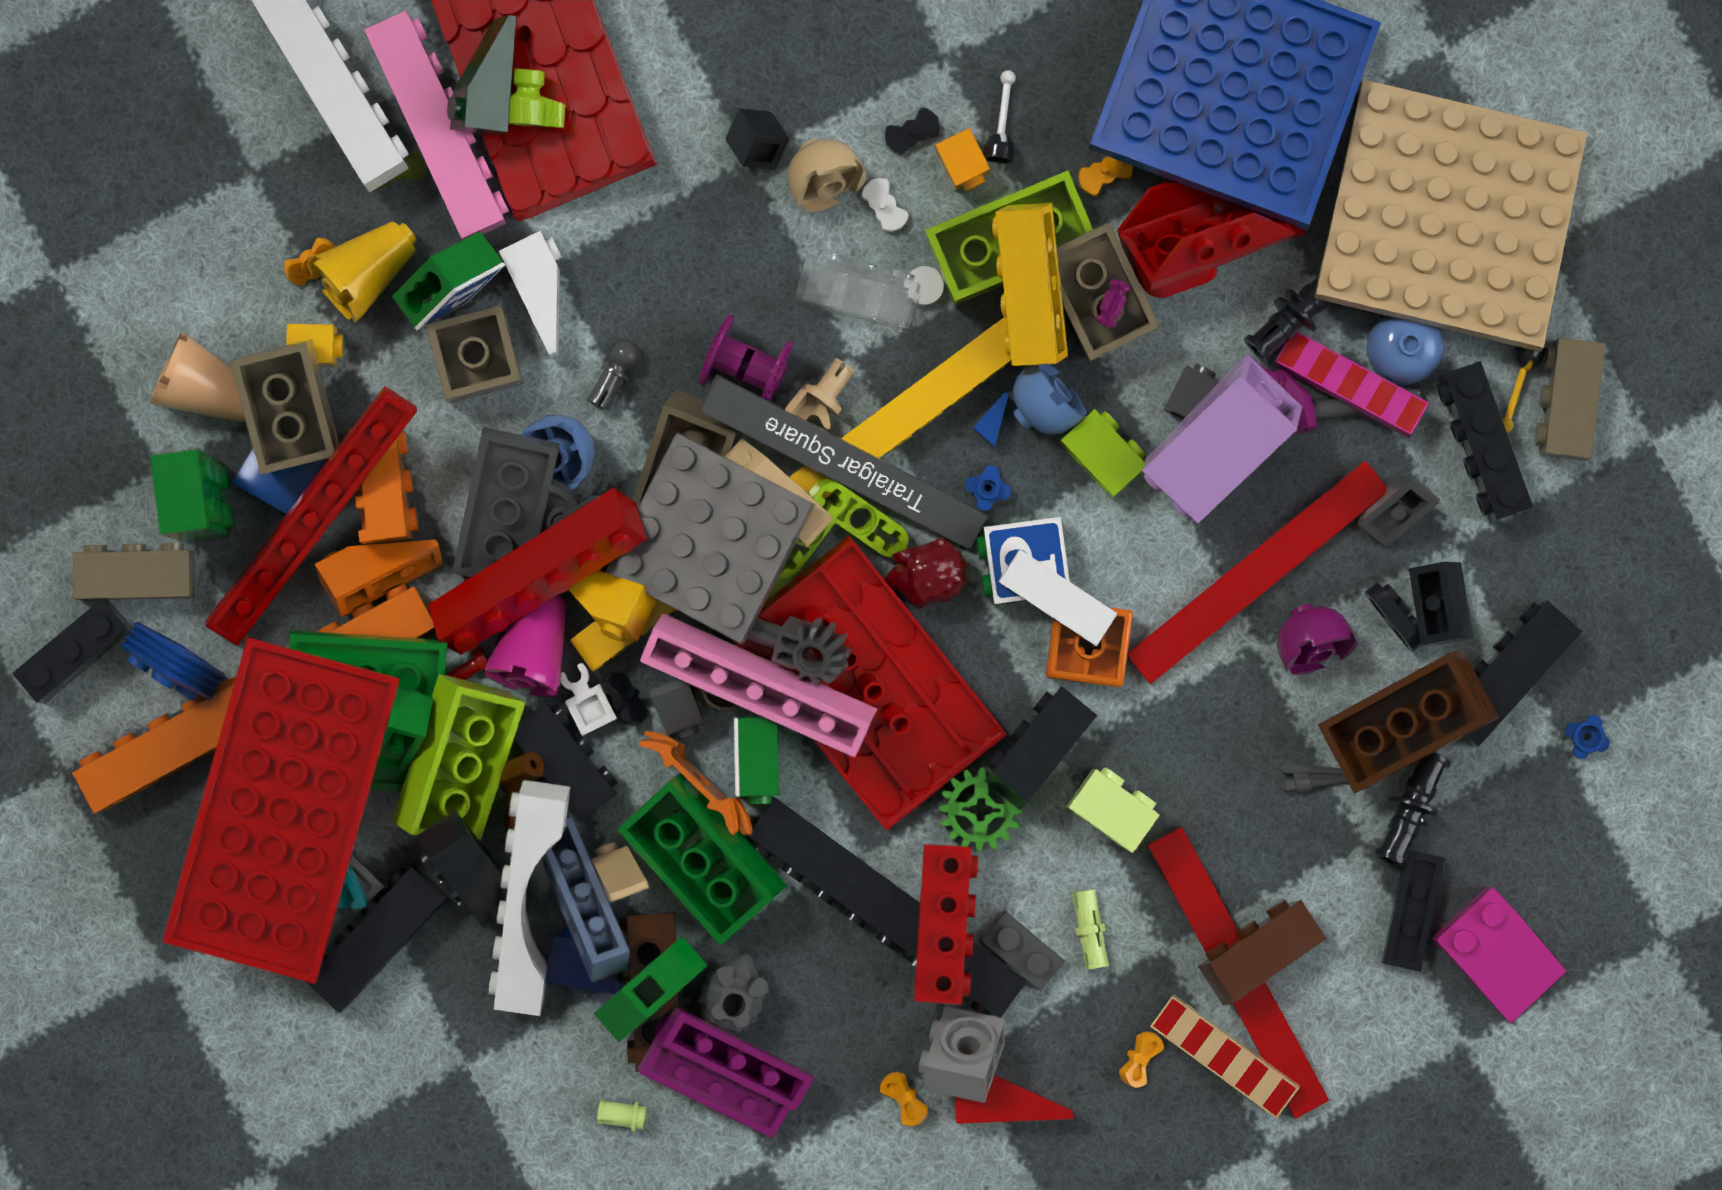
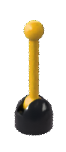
(1525, 360)

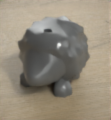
(733, 995)

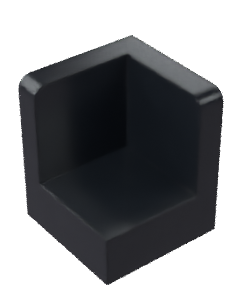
(757, 139)

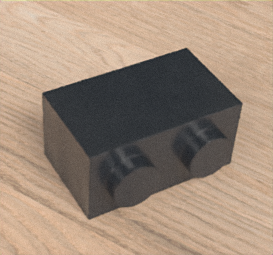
(1441, 603)

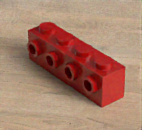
(943, 924)

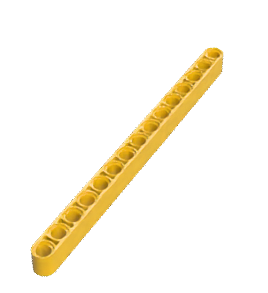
(875, 435)

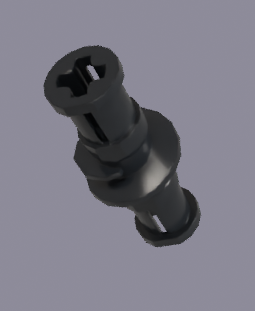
(1282, 326)
(1411, 809)

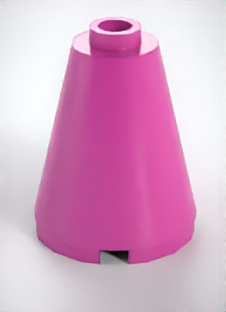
(532, 651)

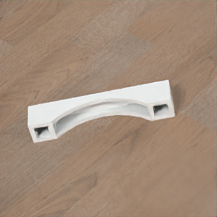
(522, 969)

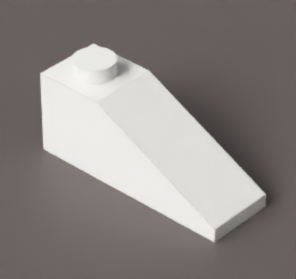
(537, 279)

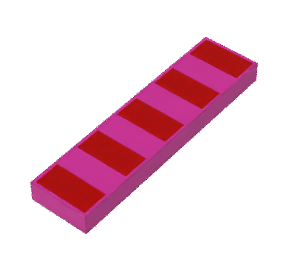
(1352, 384)

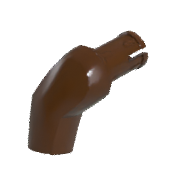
(523, 767)

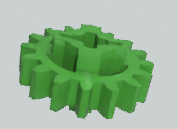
(979, 828)

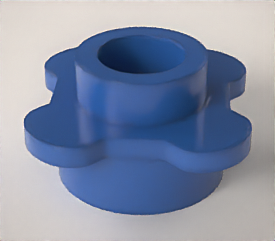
(984, 498)
(1593, 727)

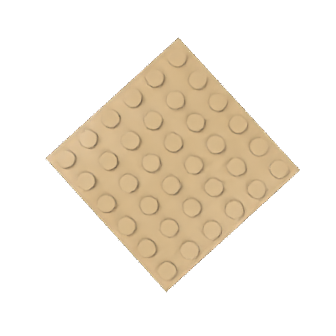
(1451, 215)

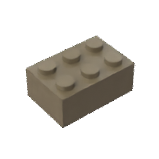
(285, 406)

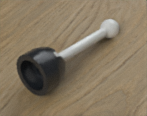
(999, 146)

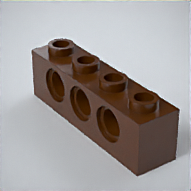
(639, 929)

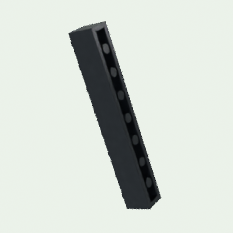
(871, 899)

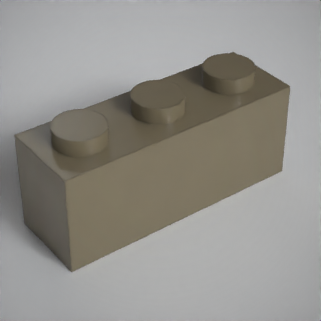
(1570, 399)
(133, 572)

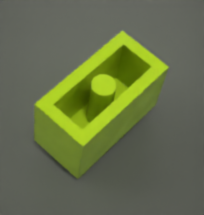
(1104, 452)

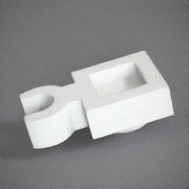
(589, 705)

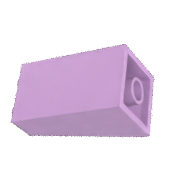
(1222, 440)

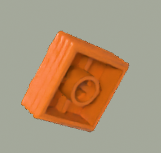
(1103, 666)

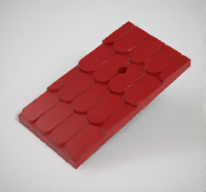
(601, 124)
(925, 714)

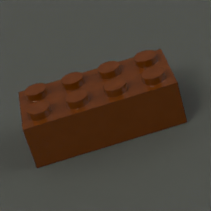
(1408, 720)

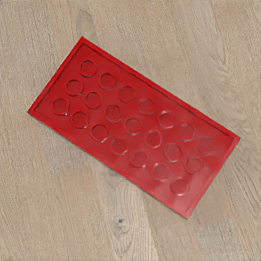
(281, 810)

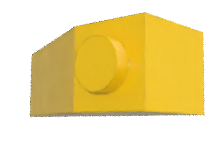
(615, 604)

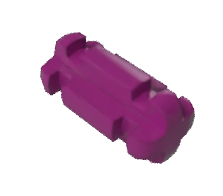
(1113, 303)

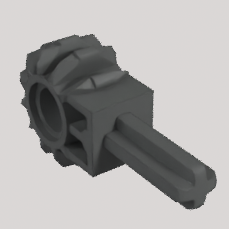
(794, 647)

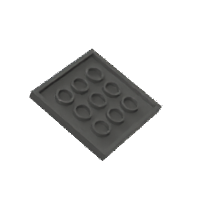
(713, 537)

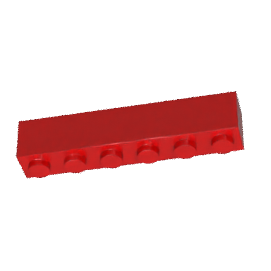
(537, 571)

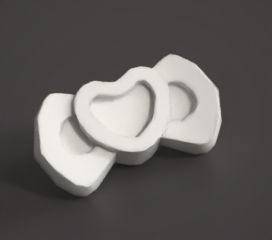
(890, 216)

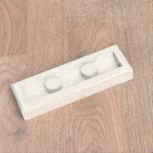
(1057, 597)

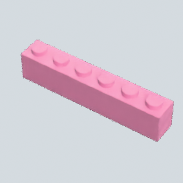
(424, 104)
(758, 685)

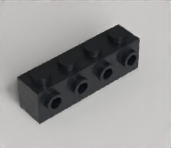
(1485, 442)

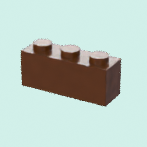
(1261, 950)

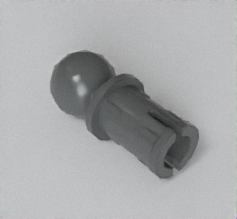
(624, 357)

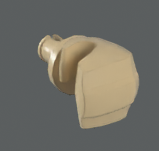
(818, 400)

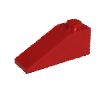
(1008, 1103)

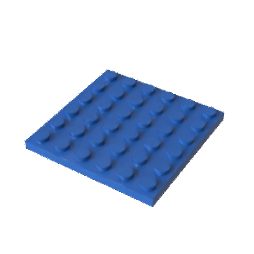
(1238, 98)

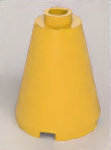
(363, 267)

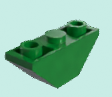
(650, 989)

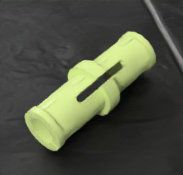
(1090, 929)

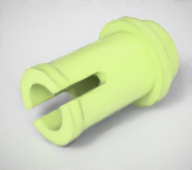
(622, 1114)

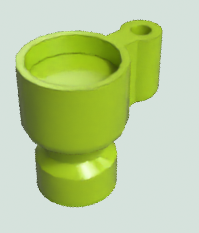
(531, 108)

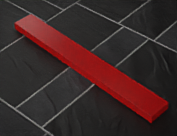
(311, 515)
(1257, 572)
(1256, 1009)

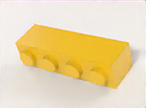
(1030, 284)

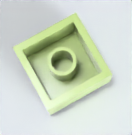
(1112, 809)

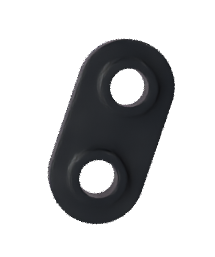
(1386, 603)

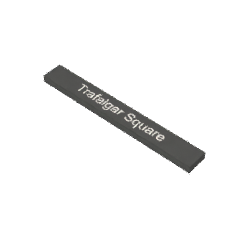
(842, 461)

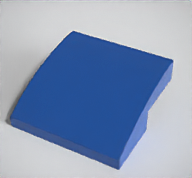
(278, 487)

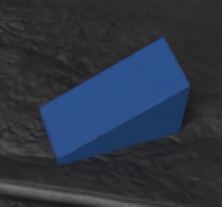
(990, 423)

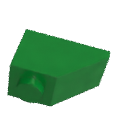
(405, 729)

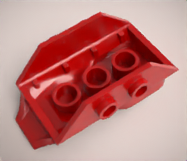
(1183, 235)

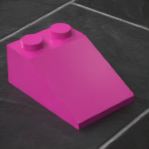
(1499, 953)

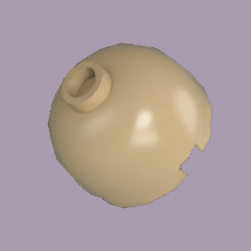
(823, 171)

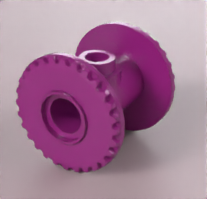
(745, 361)

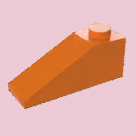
(370, 571)

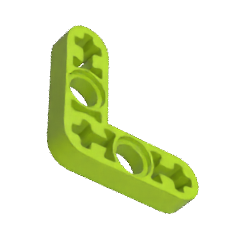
(841, 512)

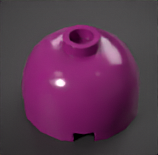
(1313, 637)

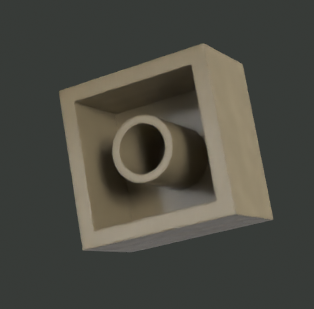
(474, 354)

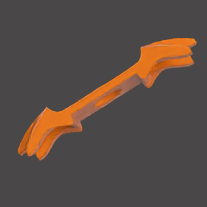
(673, 755)

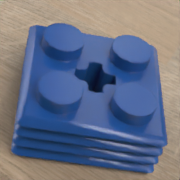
(171, 663)

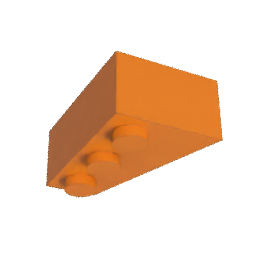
(385, 499)

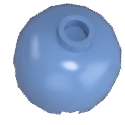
(1404, 350)
(1046, 401)
(575, 450)

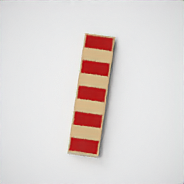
(1225, 1056)

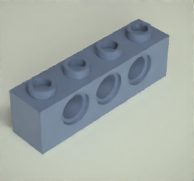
(585, 906)

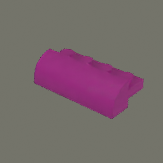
(724, 1072)

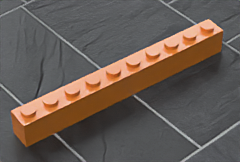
(196, 731)

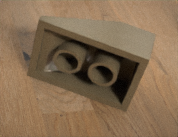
(1085, 274)
(682, 416)

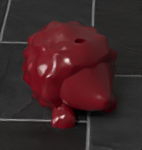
(928, 573)

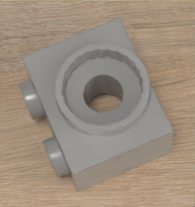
(963, 1054)

